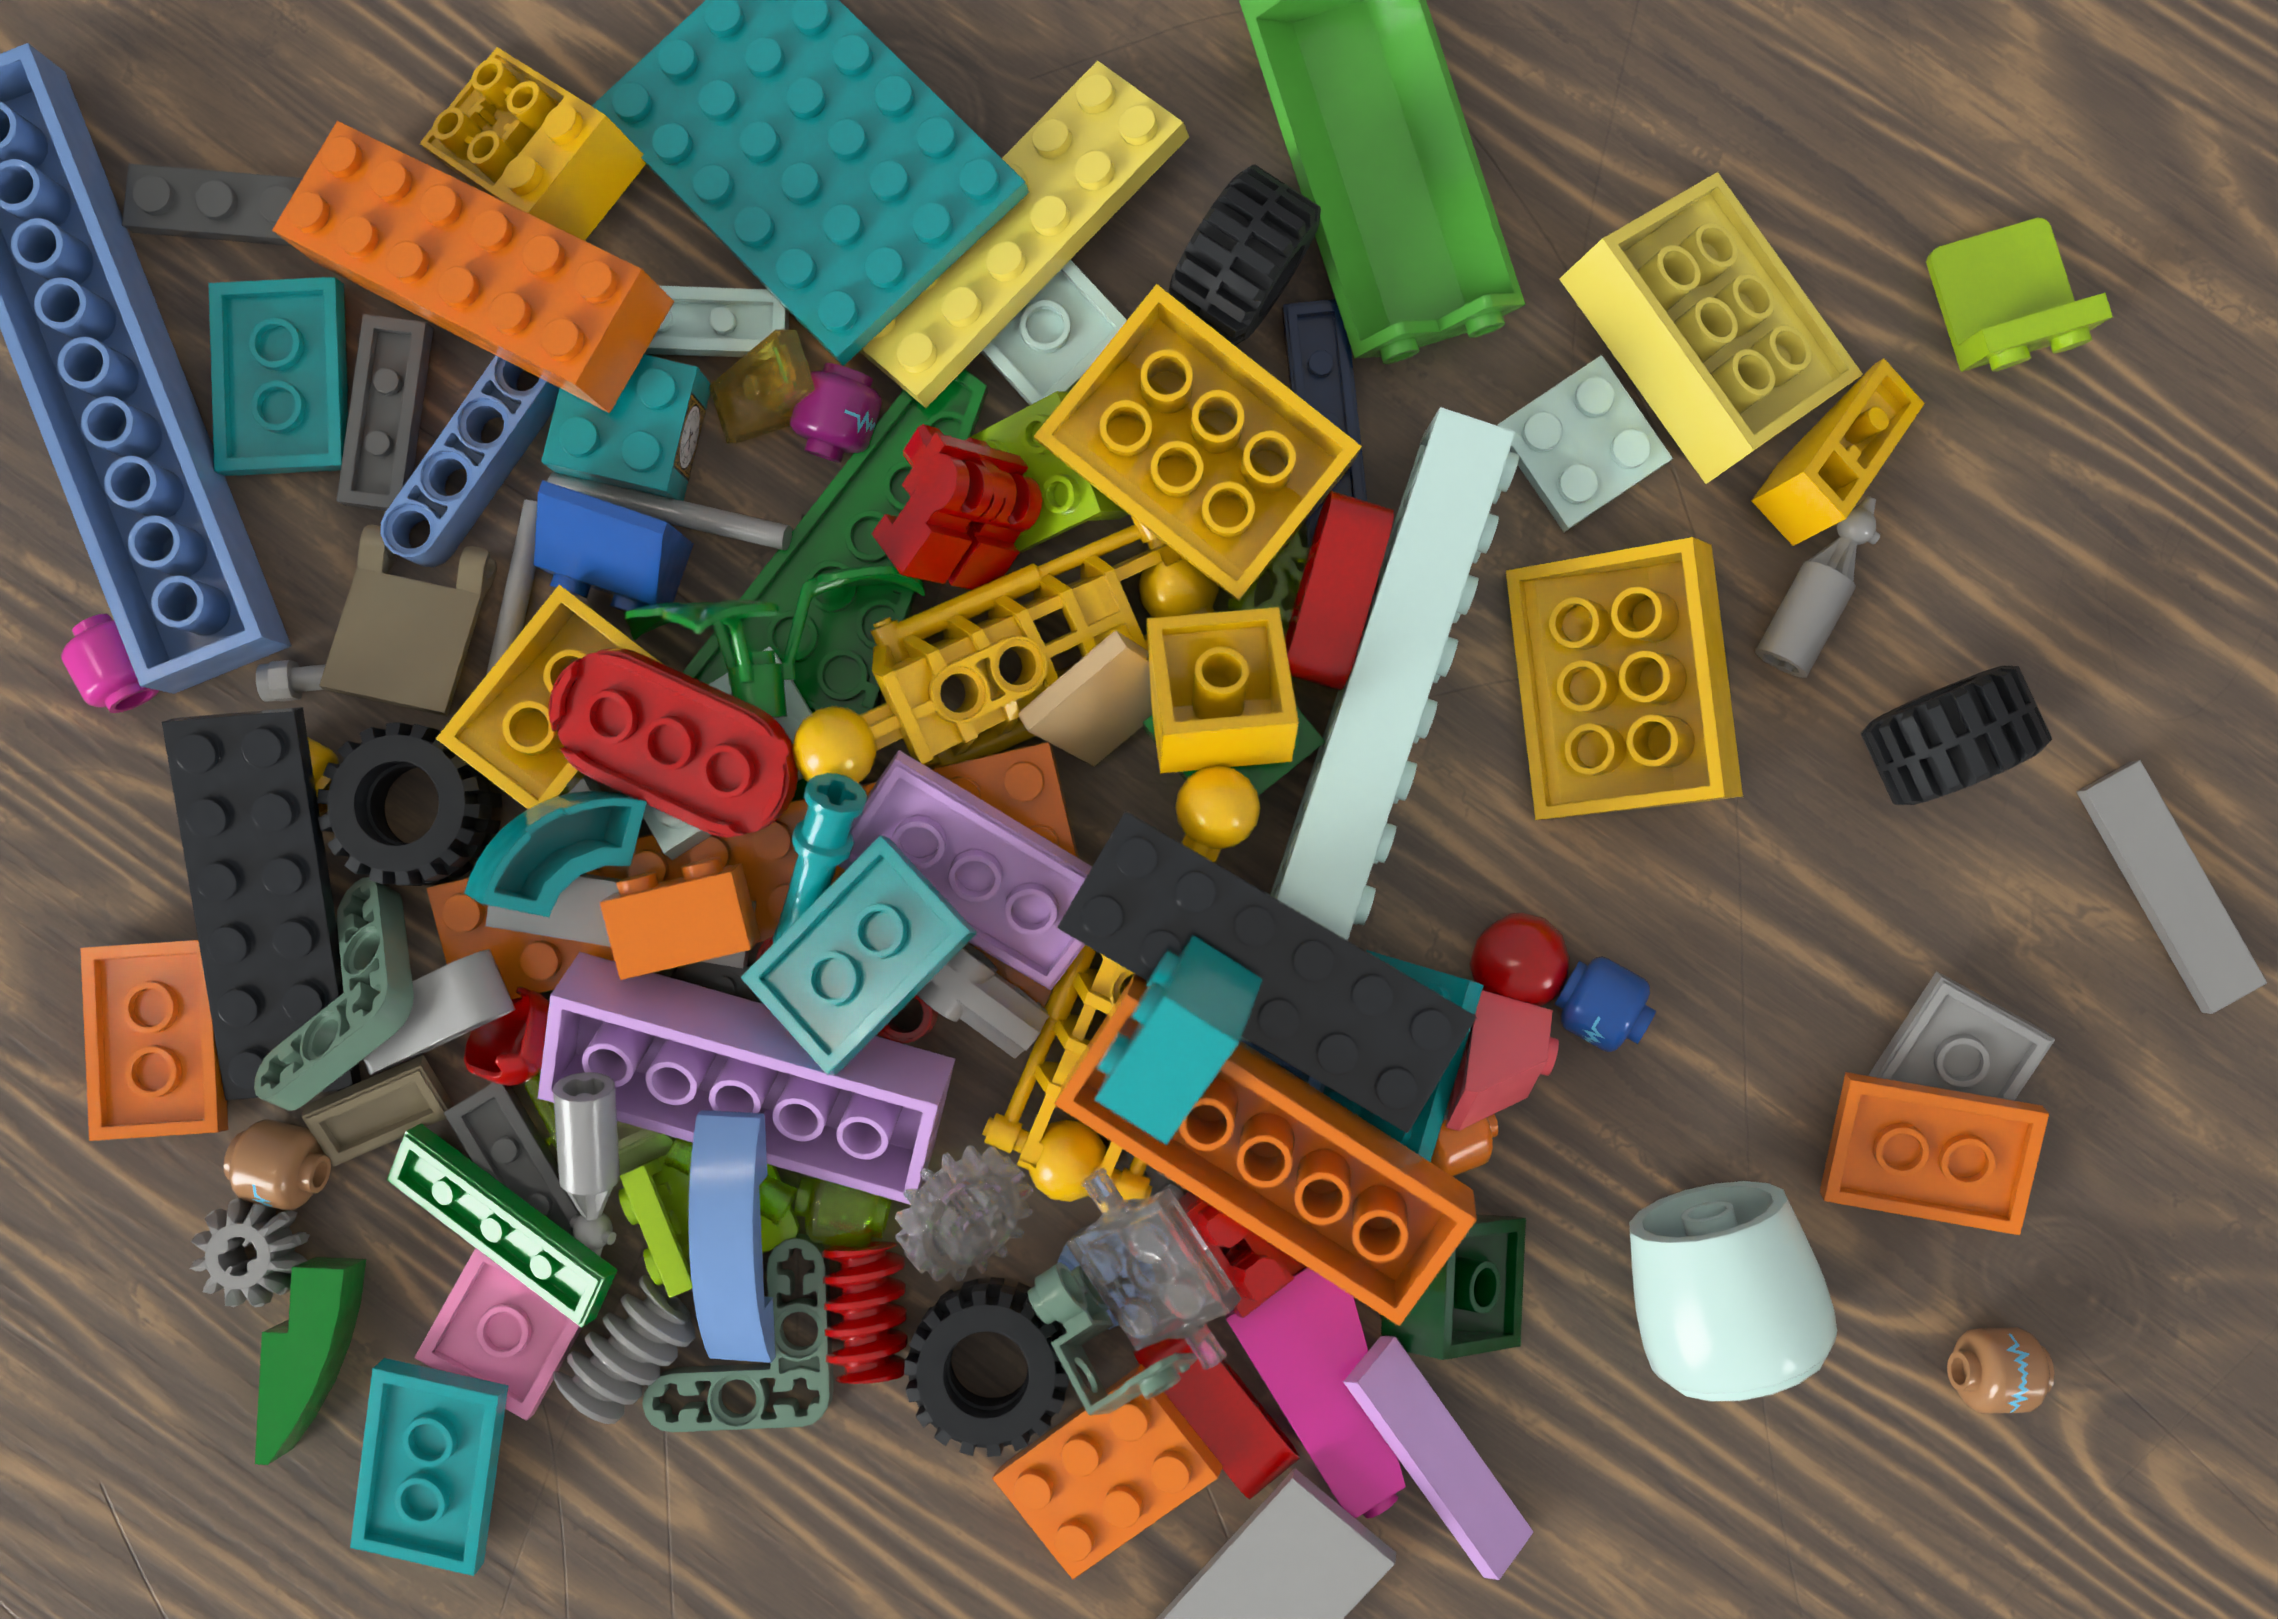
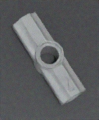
(985, 1001)

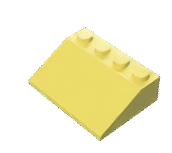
(1709, 325)

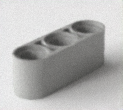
(444, 1008)

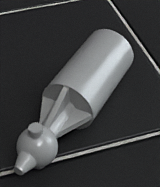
(1817, 597)
(588, 1152)

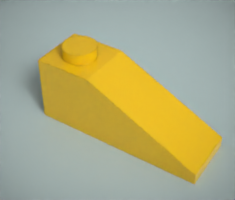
(1839, 456)

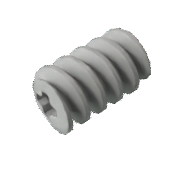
(629, 1356)

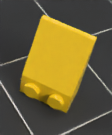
(506, 720)

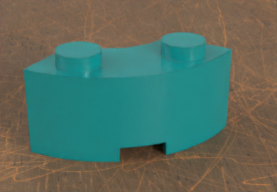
(553, 846)

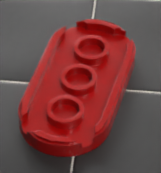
(673, 742)

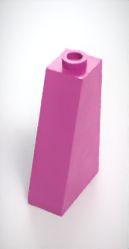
(1304, 1350)

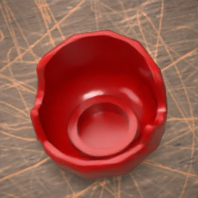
(1521, 959)
(513, 1045)

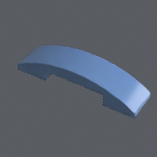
(727, 1238)

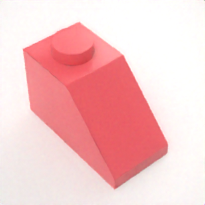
(1501, 1058)

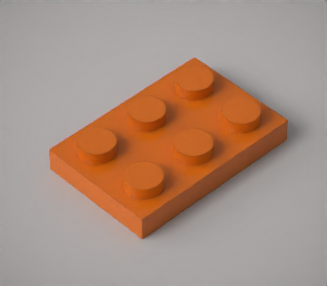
(149, 1042)
(1933, 1153)
(1106, 1477)

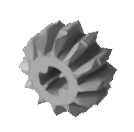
(226, 1256)

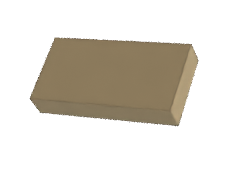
(377, 1110)

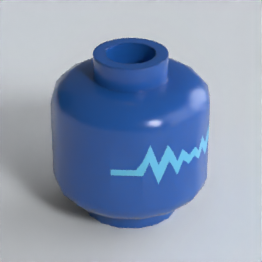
(1605, 1004)

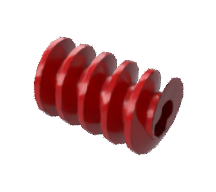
(867, 1313)

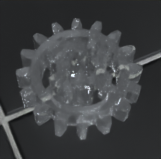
(964, 1213)

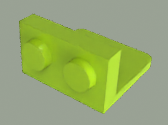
(2010, 297)
(1065, 494)
(660, 1204)

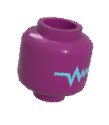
(837, 413)

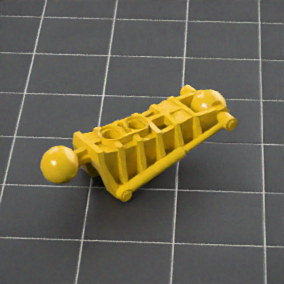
(914, 670)
(1215, 812)

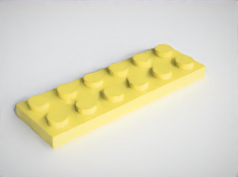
(1079, 172)

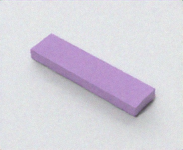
(1438, 1457)

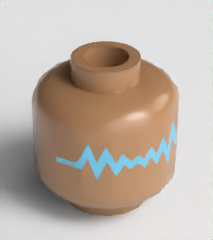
(276, 1165)
(2001, 1370)

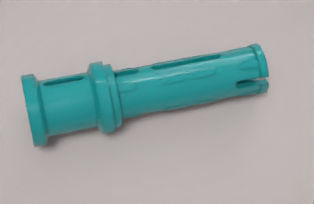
(821, 841)

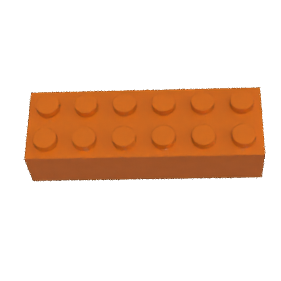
(475, 265)
(1294, 1171)

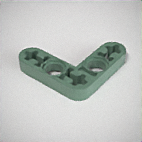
(367, 1014)
(786, 1368)

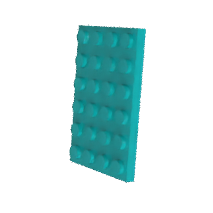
(813, 159)

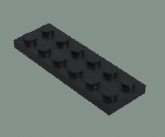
(255, 882)
(1320, 995)

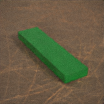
(501, 1225)

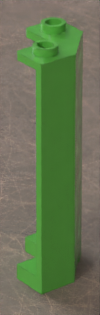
(1390, 166)

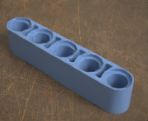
(462, 448)

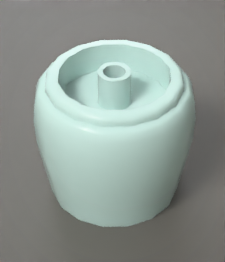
(1729, 1292)

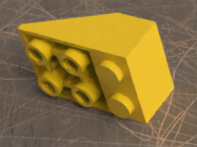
(535, 146)

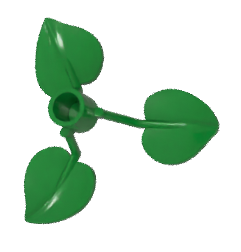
(755, 674)

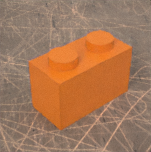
(679, 919)

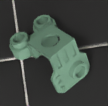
(1079, 1307)

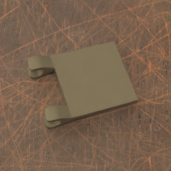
(402, 635)

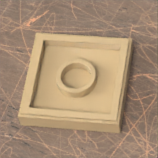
(1095, 701)

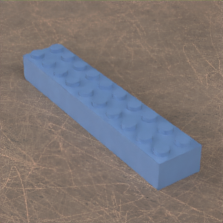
(118, 400)

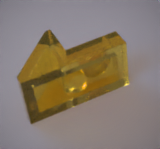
(762, 388)

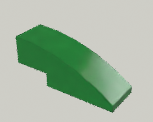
(306, 1351)

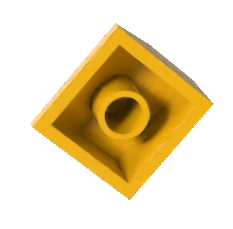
(1221, 690)

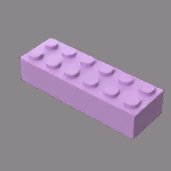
(702, 1049)

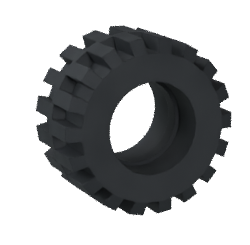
(1245, 253)
(1956, 736)
(359, 798)
(973, 1418)

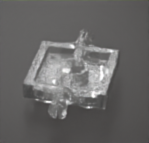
(1153, 1269)

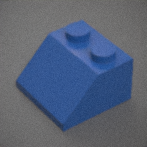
(607, 549)

